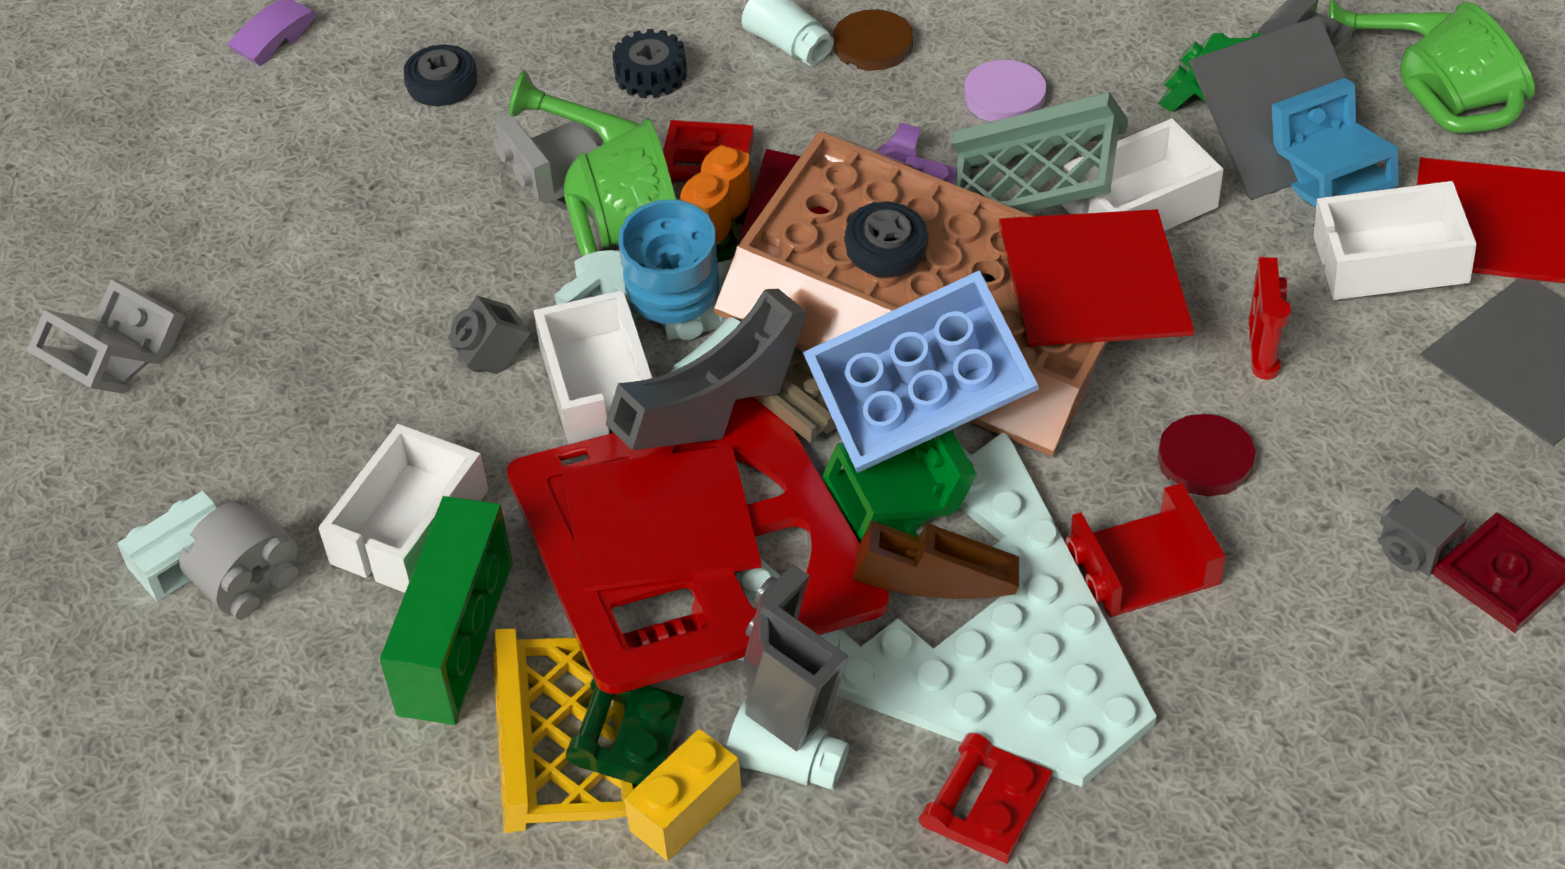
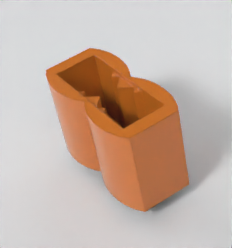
(721, 188)

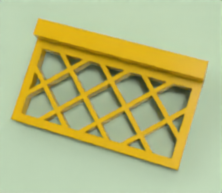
(517, 741)

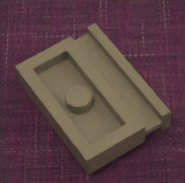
(800, 401)

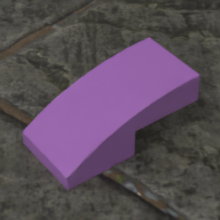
(268, 29)

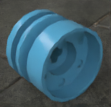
(669, 261)

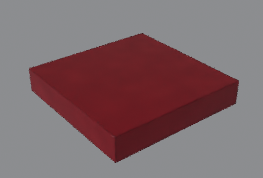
(1504, 572)

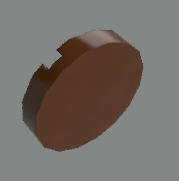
(873, 39)

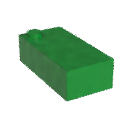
(447, 610)

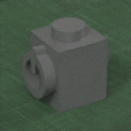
(487, 335)
(1419, 532)

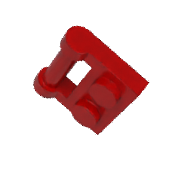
(695, 140)
(1267, 317)
(1002, 806)

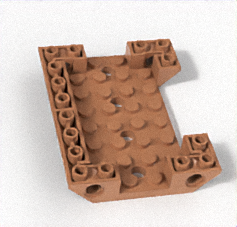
(810, 264)

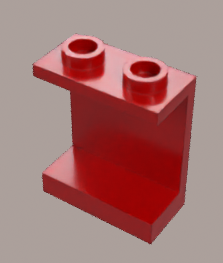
(1149, 556)

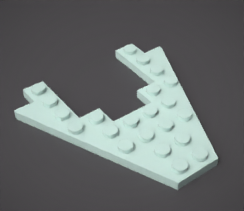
(1027, 670)

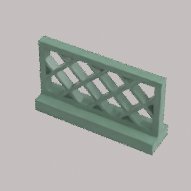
(1033, 136)

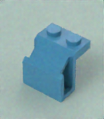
(1328, 146)

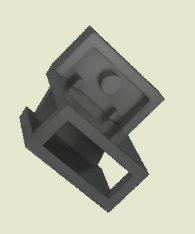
(788, 665)

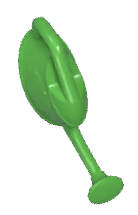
(1457, 64)
(610, 178)

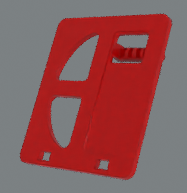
(720, 608)

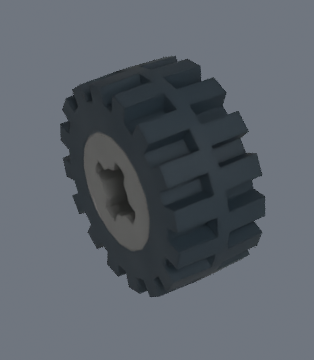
(649, 63)

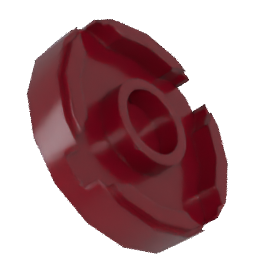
(1206, 454)

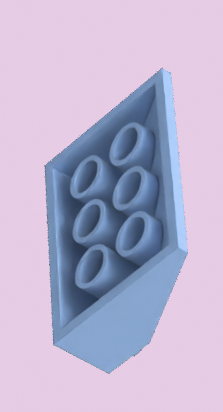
(920, 371)

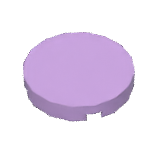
(1004, 89)

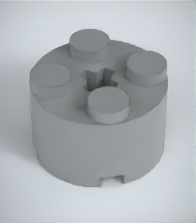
(239, 557)

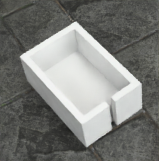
(1156, 171)
(1394, 240)
(586, 354)
(393, 502)

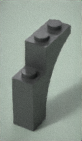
(699, 397)

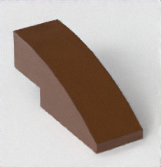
(934, 564)

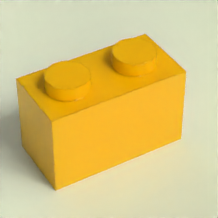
(683, 794)

